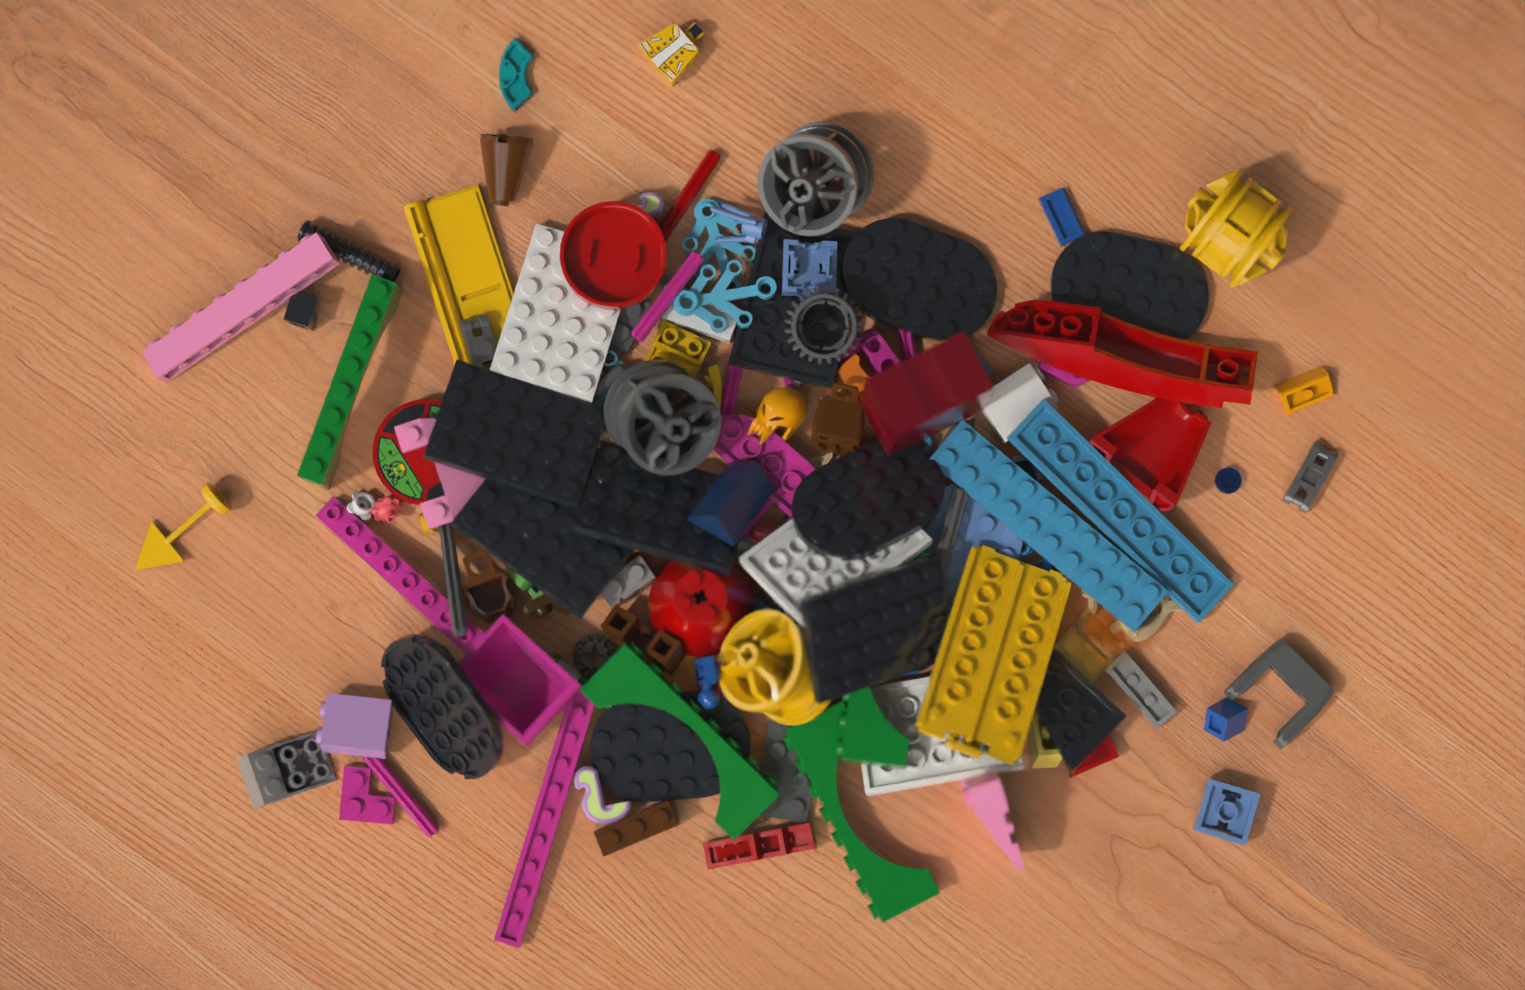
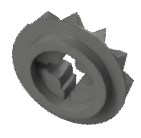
(585, 645)

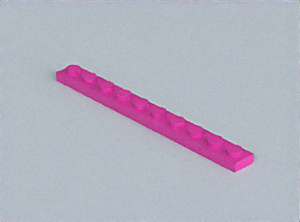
(545, 821)

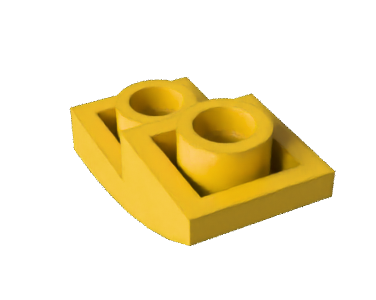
(713, 382)

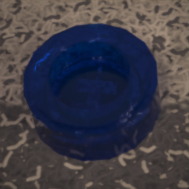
(1227, 480)

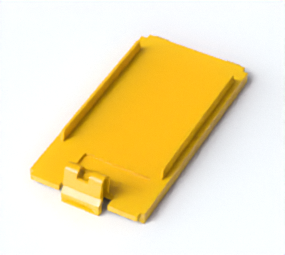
(993, 655)

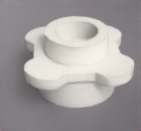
(363, 499)

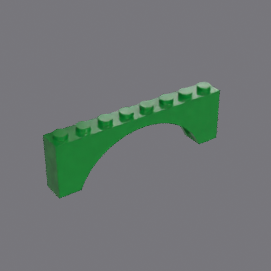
(327, 437)
(631, 679)
(867, 734)
(888, 885)

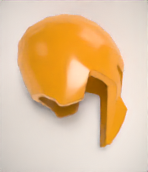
(781, 409)

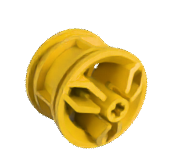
(1236, 228)
(768, 668)

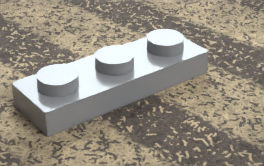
(1140, 690)

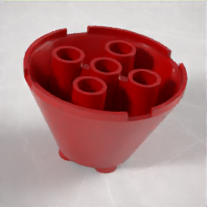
(705, 625)

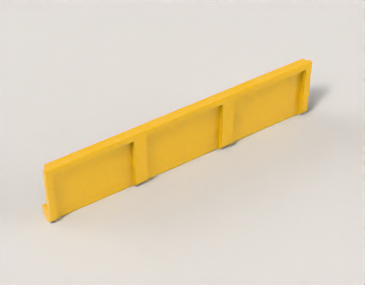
(461, 264)

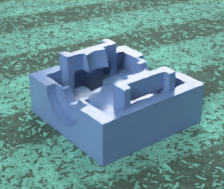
(809, 257)
(1237, 814)

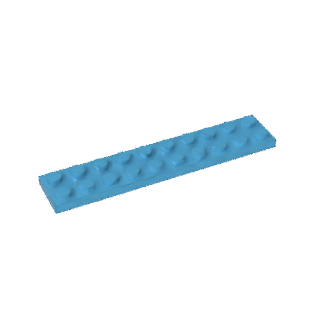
(1119, 510)
(1048, 526)

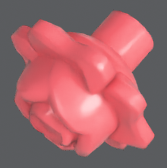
(386, 509)
(760, 533)

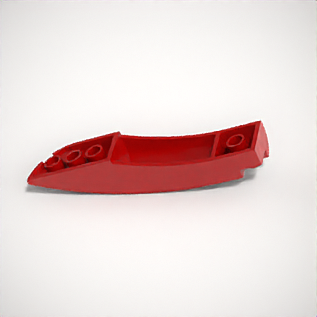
(1126, 355)

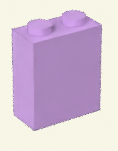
(355, 725)

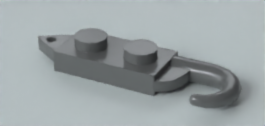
(627, 321)

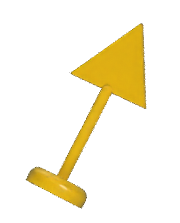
(158, 549)

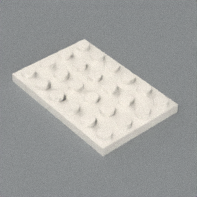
(551, 332)
(794, 571)
(927, 757)

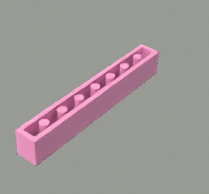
(240, 307)

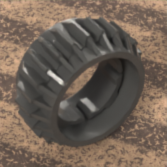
(840, 346)

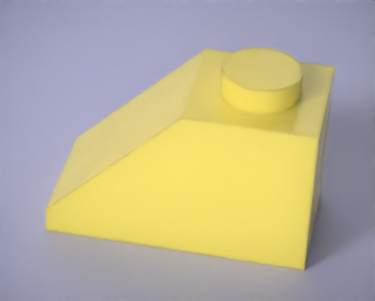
(1040, 745)

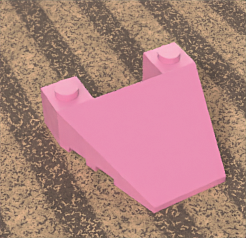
(456, 484)
(990, 806)

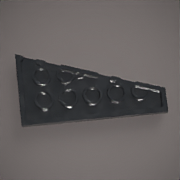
(1074, 712)

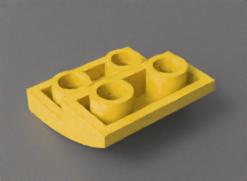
(679, 347)

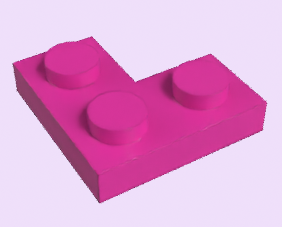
(358, 804)

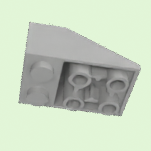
(285, 770)

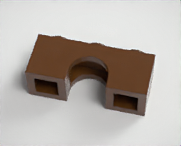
(658, 646)
(635, 828)

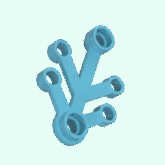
(711, 245)
(720, 296)

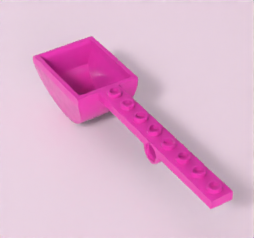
(503, 663)

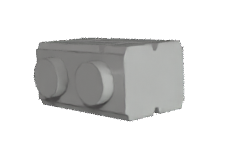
(628, 582)

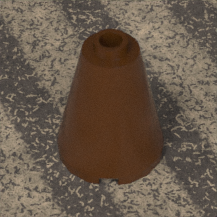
(504, 165)

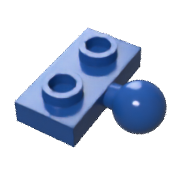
(706, 673)

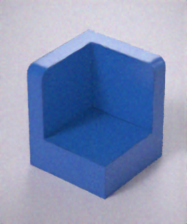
(1225, 719)

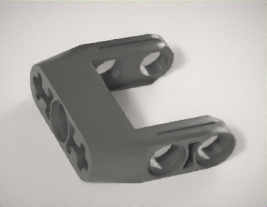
(1297, 676)

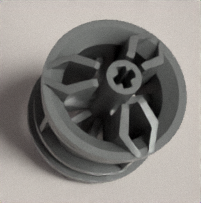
(795, 202)
(675, 440)

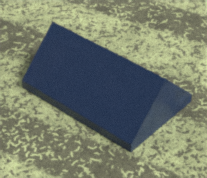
(733, 501)

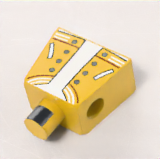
(672, 51)

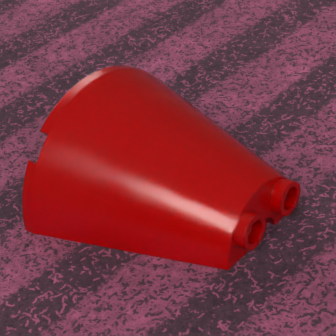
(1155, 448)

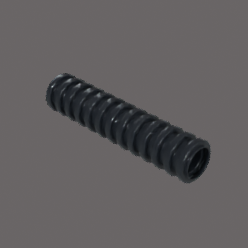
(353, 254)

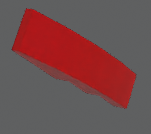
(760, 845)

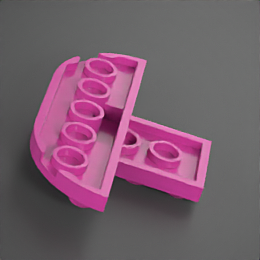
(776, 458)

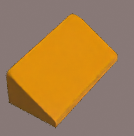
(1304, 390)

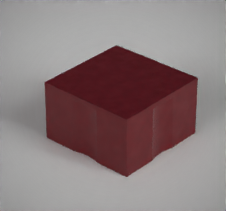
(925, 394)

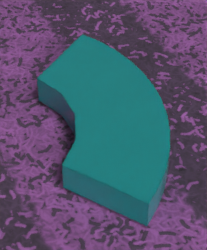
(513, 74)

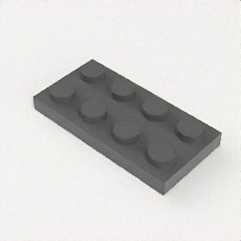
(779, 763)

